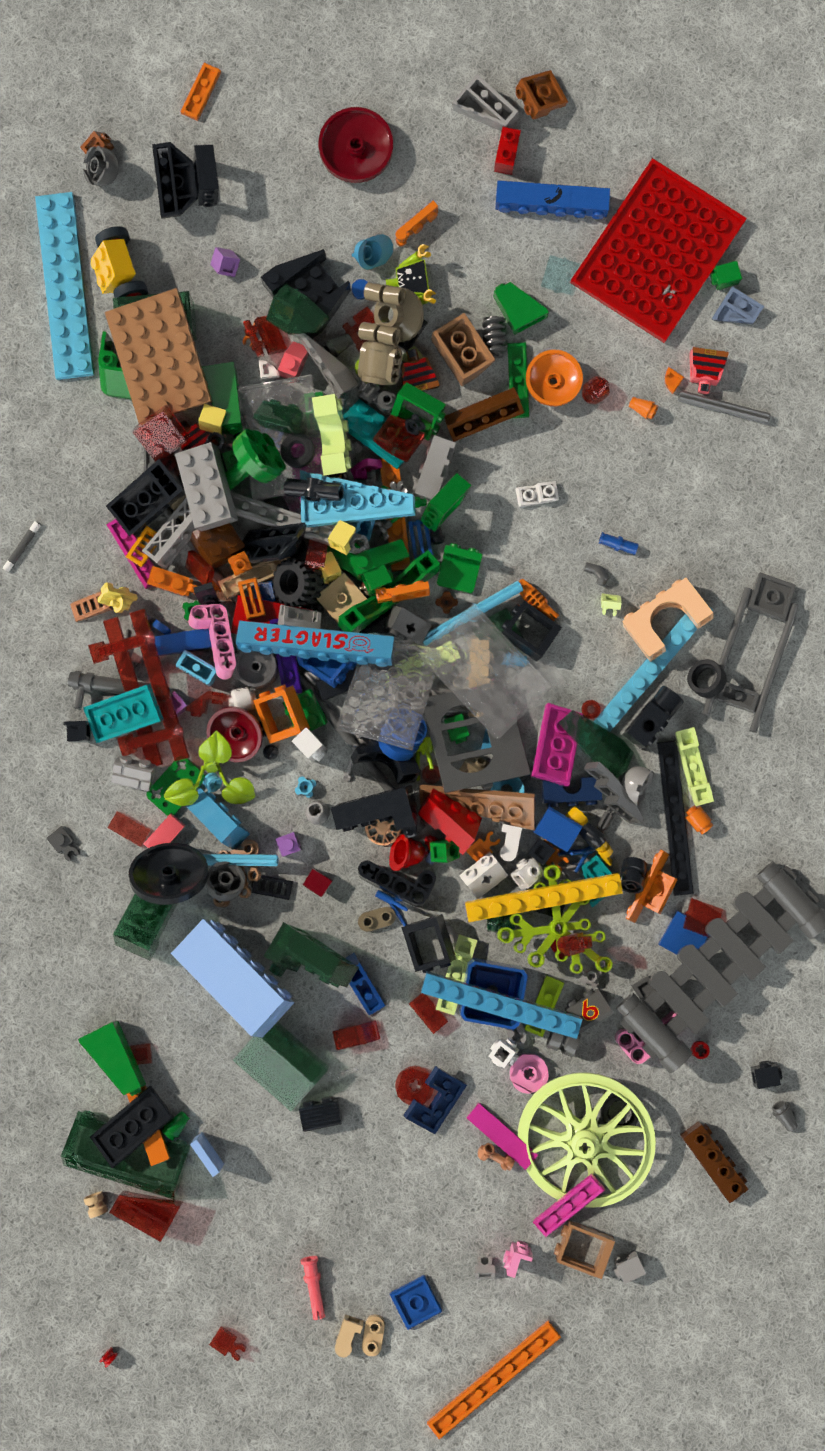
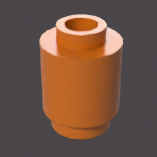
(699, 819)

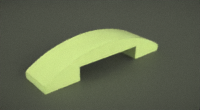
(693, 766)
(464, 952)

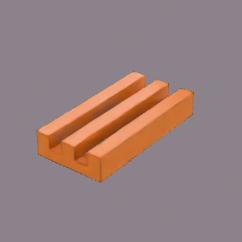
(247, 582)

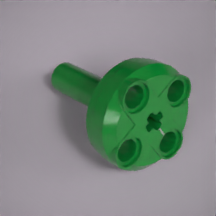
(255, 457)

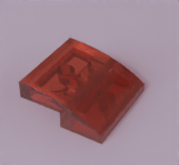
(396, 439)

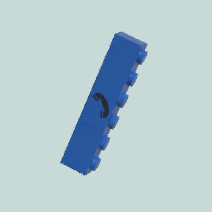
(553, 199)

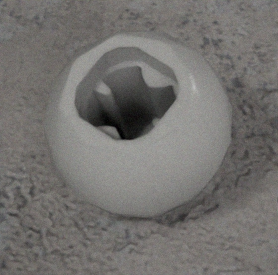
(321, 816)

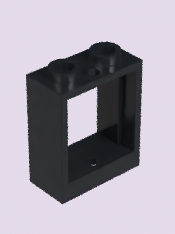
(205, 175)
(522, 644)
(443, 937)

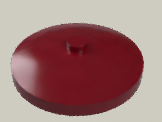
(355, 144)

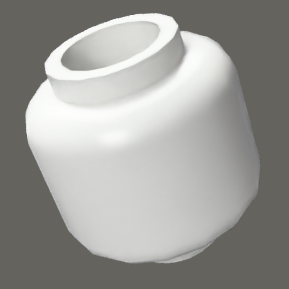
(242, 698)

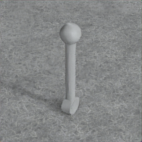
(347, 776)

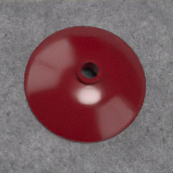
(243, 744)

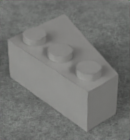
(485, 105)
(435, 468)

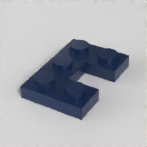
(449, 1091)

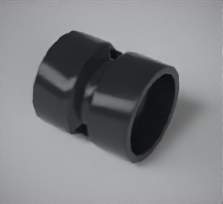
(633, 874)

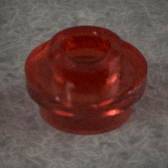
(595, 705)

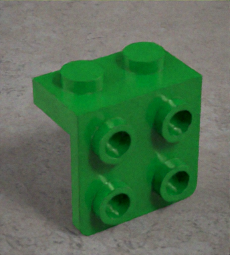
(459, 568)

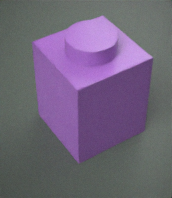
(288, 844)

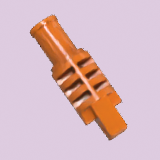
(536, 599)

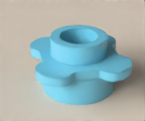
(300, 788)

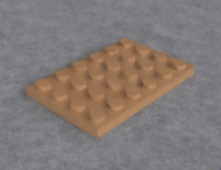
(158, 355)

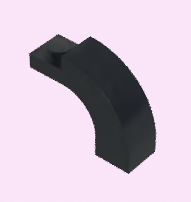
(404, 771)

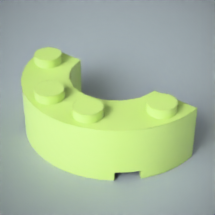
(333, 434)

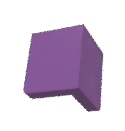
(225, 262)
(179, 704)

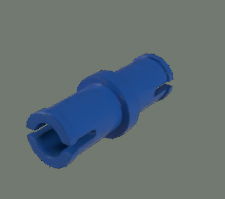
(618, 543)

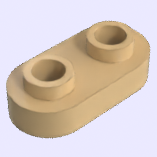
(373, 1336)

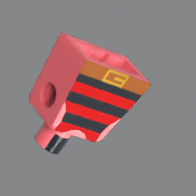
(706, 367)

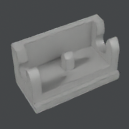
(299, 617)

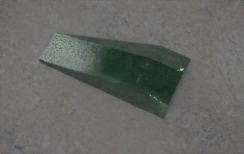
(598, 743)

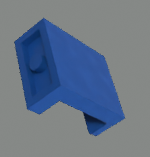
(329, 671)

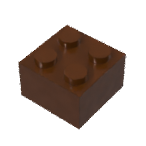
(217, 544)

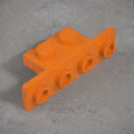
(656, 889)

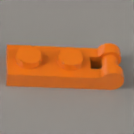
(416, 223)

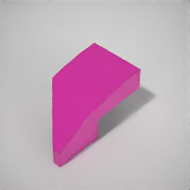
(360, 470)

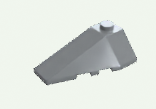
(334, 372)

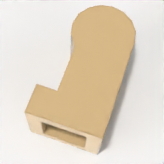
(344, 1339)

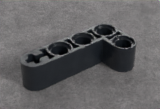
(394, 880)

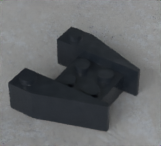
(310, 279)

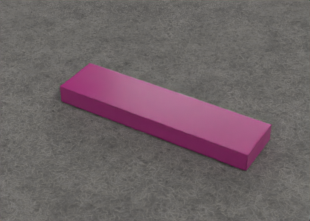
(126, 543)
(501, 1135)
(569, 1205)

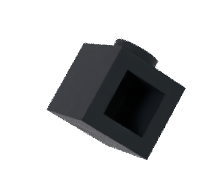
(766, 1075)

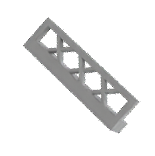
(180, 537)

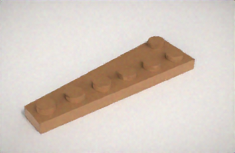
(497, 805)

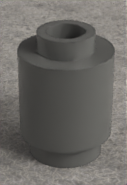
(386, 408)

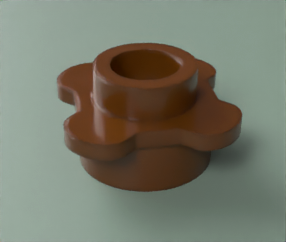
(446, 597)

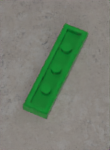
(517, 374)

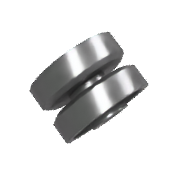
(260, 678)

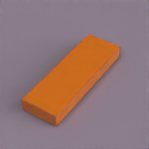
(200, 91)

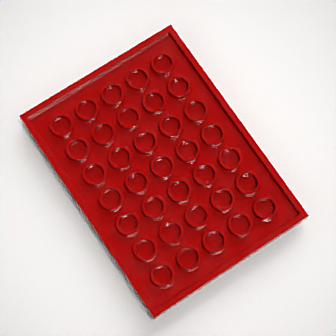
(658, 239)

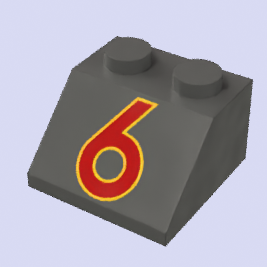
(590, 1008)

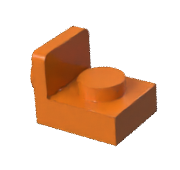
(240, 563)

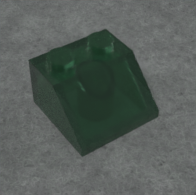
(279, 417)

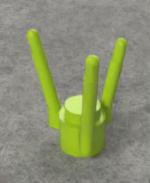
(425, 749)

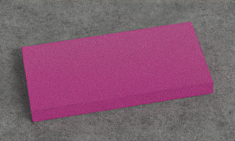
(555, 748)

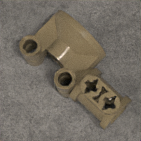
(380, 355)

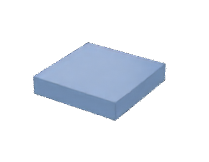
(207, 1154)

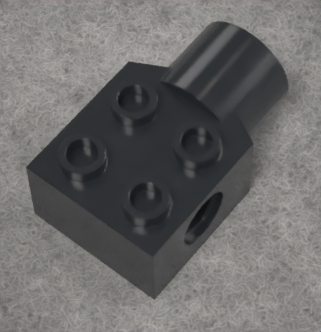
(655, 713)

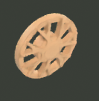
(382, 828)

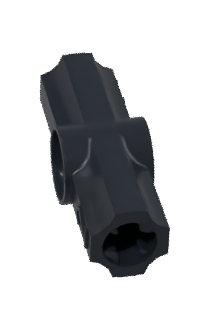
(313, 489)

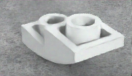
(537, 494)

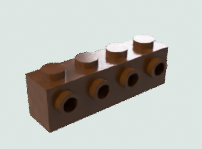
(484, 414)
(714, 1162)

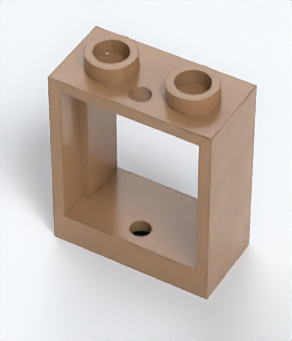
(603, 1255)

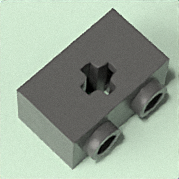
(400, 619)

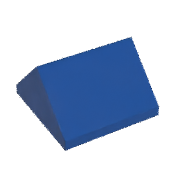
(557, 829)

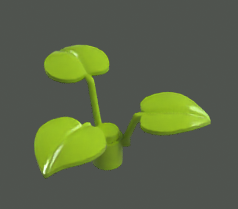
(212, 752)

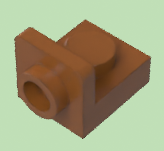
(97, 139)

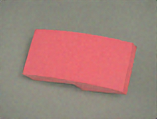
(165, 832)

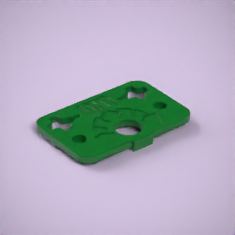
(168, 779)

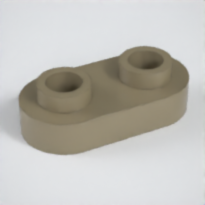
(376, 919)

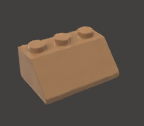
(462, 349)

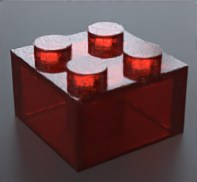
(161, 434)

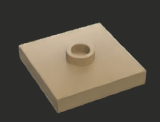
(340, 596)

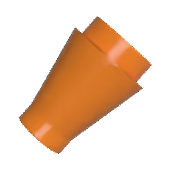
(644, 407)

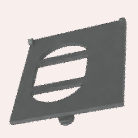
(508, 751)

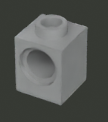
(629, 1267)

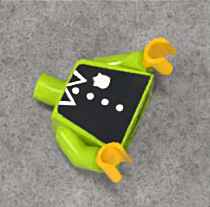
(413, 275)

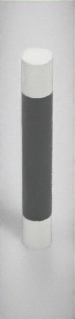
(21, 547)

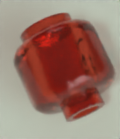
(595, 390)

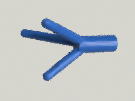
(586, 851)
(392, 902)

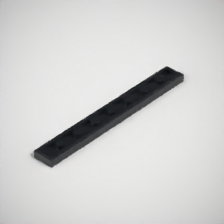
(675, 817)

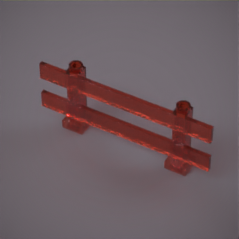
(118, 647)

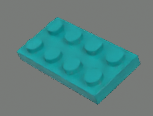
(364, 425)
(123, 713)

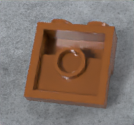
(540, 94)

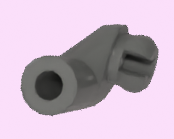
(600, 573)

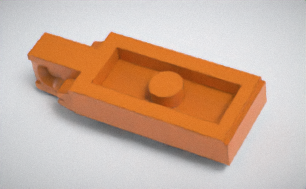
(170, 581)
(403, 592)

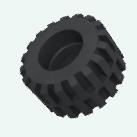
(286, 583)

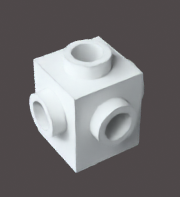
(527, 873)
(498, 1056)

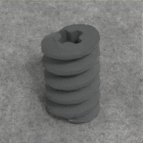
(493, 335)

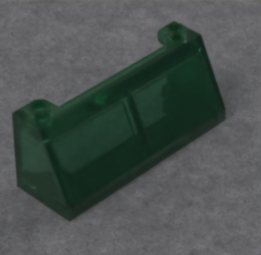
(134, 1171)

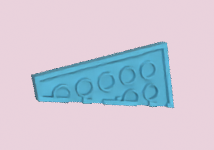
(357, 505)

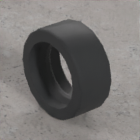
(697, 669)
(605, 1111)

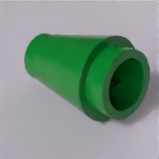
(175, 1126)

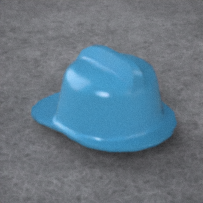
(373, 251)

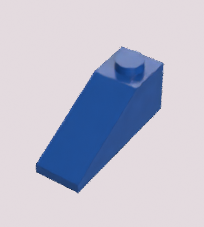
(364, 988)

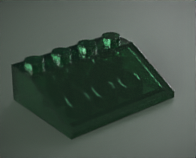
(282, 1065)

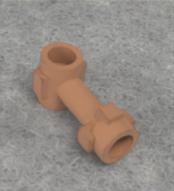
(488, 1151)

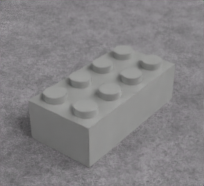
(206, 486)

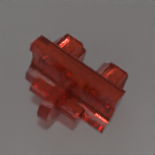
(574, 943)

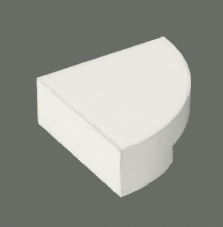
(267, 371)

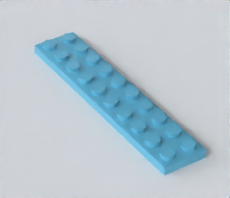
(64, 286)

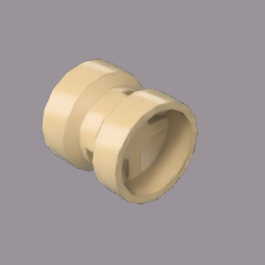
(95, 1204)

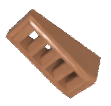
(81, 602)

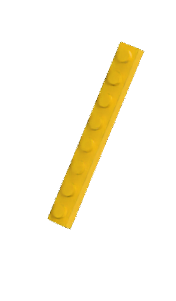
(543, 897)

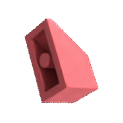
(293, 361)

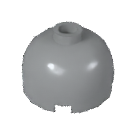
(636, 783)

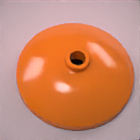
(557, 366)

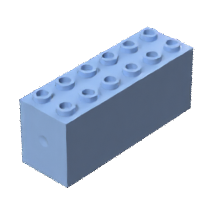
(233, 977)

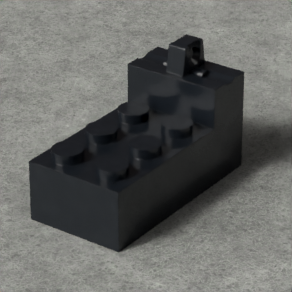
(148, 496)
(394, 804)

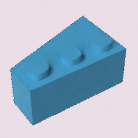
(218, 820)

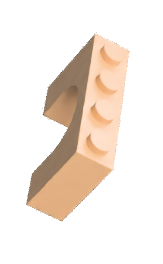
(680, 596)

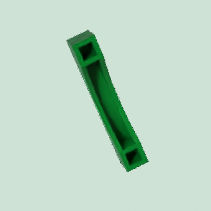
(369, 610)

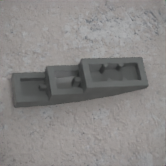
(616, 794)

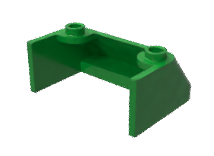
(111, 377)

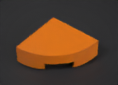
(672, 379)

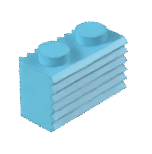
(197, 668)

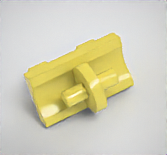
(119, 598)

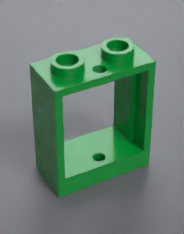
(423, 401)
(445, 502)

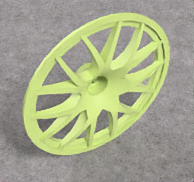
(588, 1132)

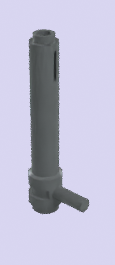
(90, 682)

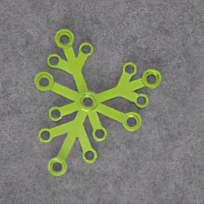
(527, 931)

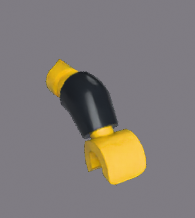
(592, 835)

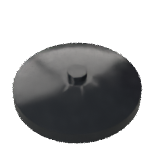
(168, 873)

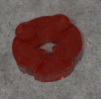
(408, 1076)

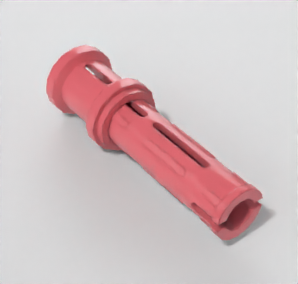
(312, 1278)

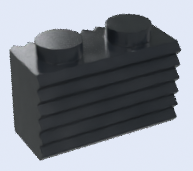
(320, 1114)

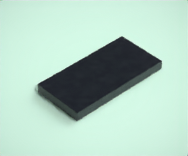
(131, 1127)

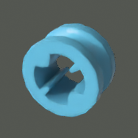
(212, 782)

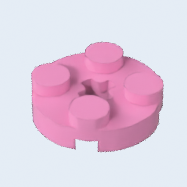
(529, 1084)

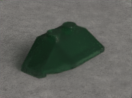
(295, 312)

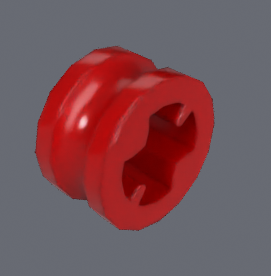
(704, 1045)
(108, 1357)

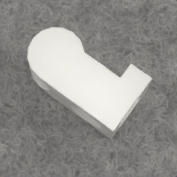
(509, 849)

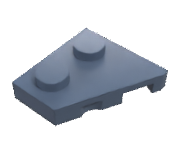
(738, 308)

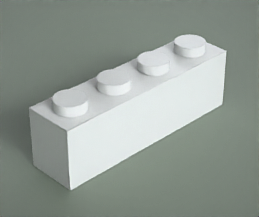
(310, 745)

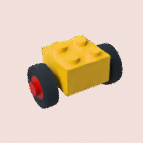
(114, 264)

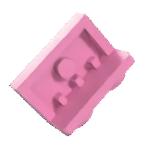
(512, 1257)

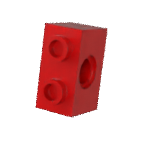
(507, 150)

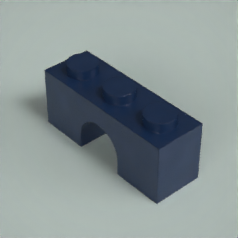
(555, 793)

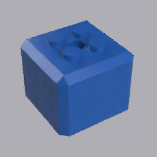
(508, 980)

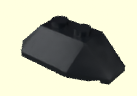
(174, 180)
(273, 542)

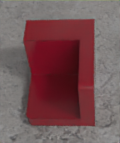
(317, 882)

